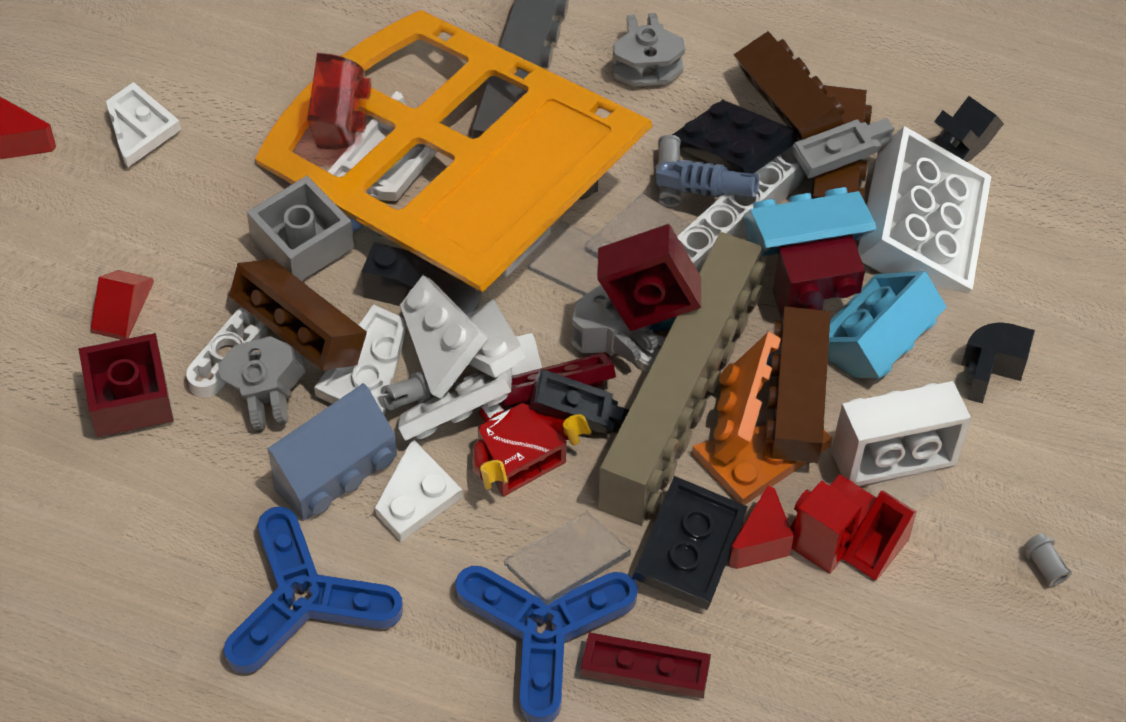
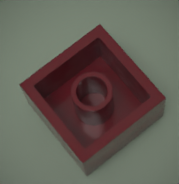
(649, 277)
(125, 385)

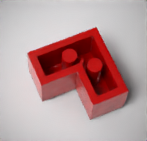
(829, 521)

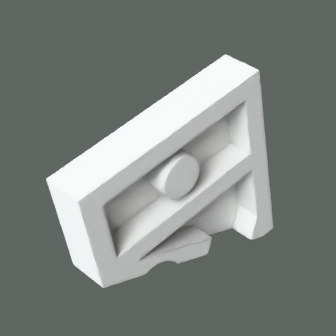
(139, 123)
(415, 493)

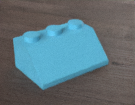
(808, 219)
(883, 322)

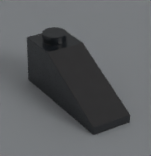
(395, 271)

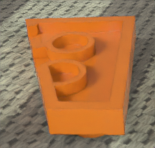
(738, 400)
(751, 468)

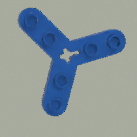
(329, 599)
(544, 653)

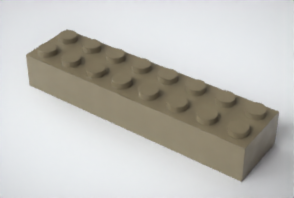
(679, 381)

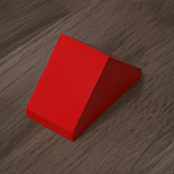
(23, 132)
(119, 303)
(764, 535)
(881, 535)

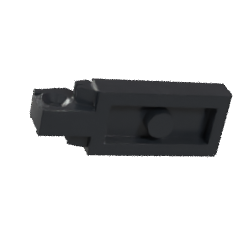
(567, 397)

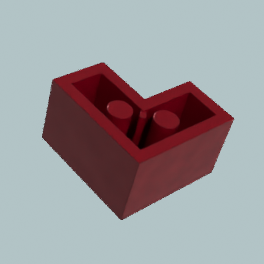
(817, 272)

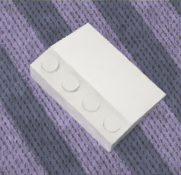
(925, 212)

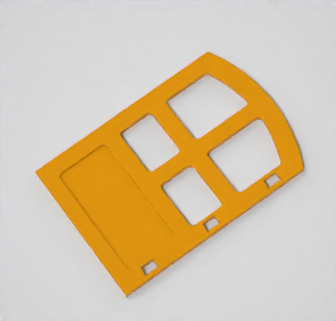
(499, 186)

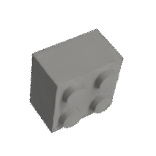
(301, 228)

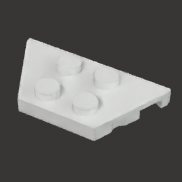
(397, 178)

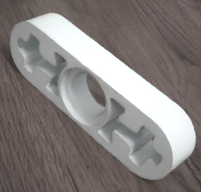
(228, 335)

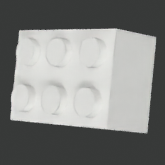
(900, 433)

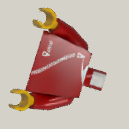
(521, 445)

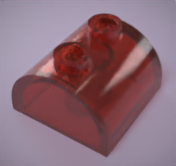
(336, 101)

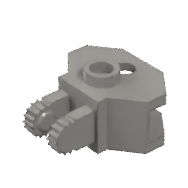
(647, 51)
(604, 330)
(263, 376)

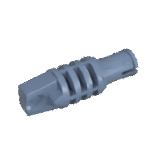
(706, 179)

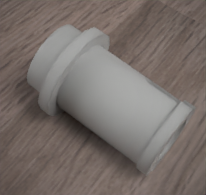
(1047, 559)

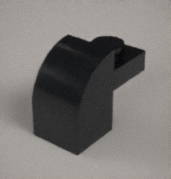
(968, 129)
(995, 350)

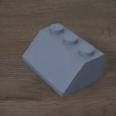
(332, 453)

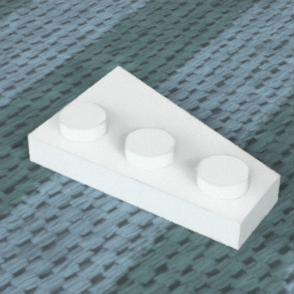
(441, 335)
(502, 347)
(376, 362)
(470, 394)

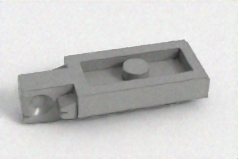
(841, 146)

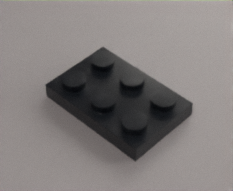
(735, 138)
(690, 543)

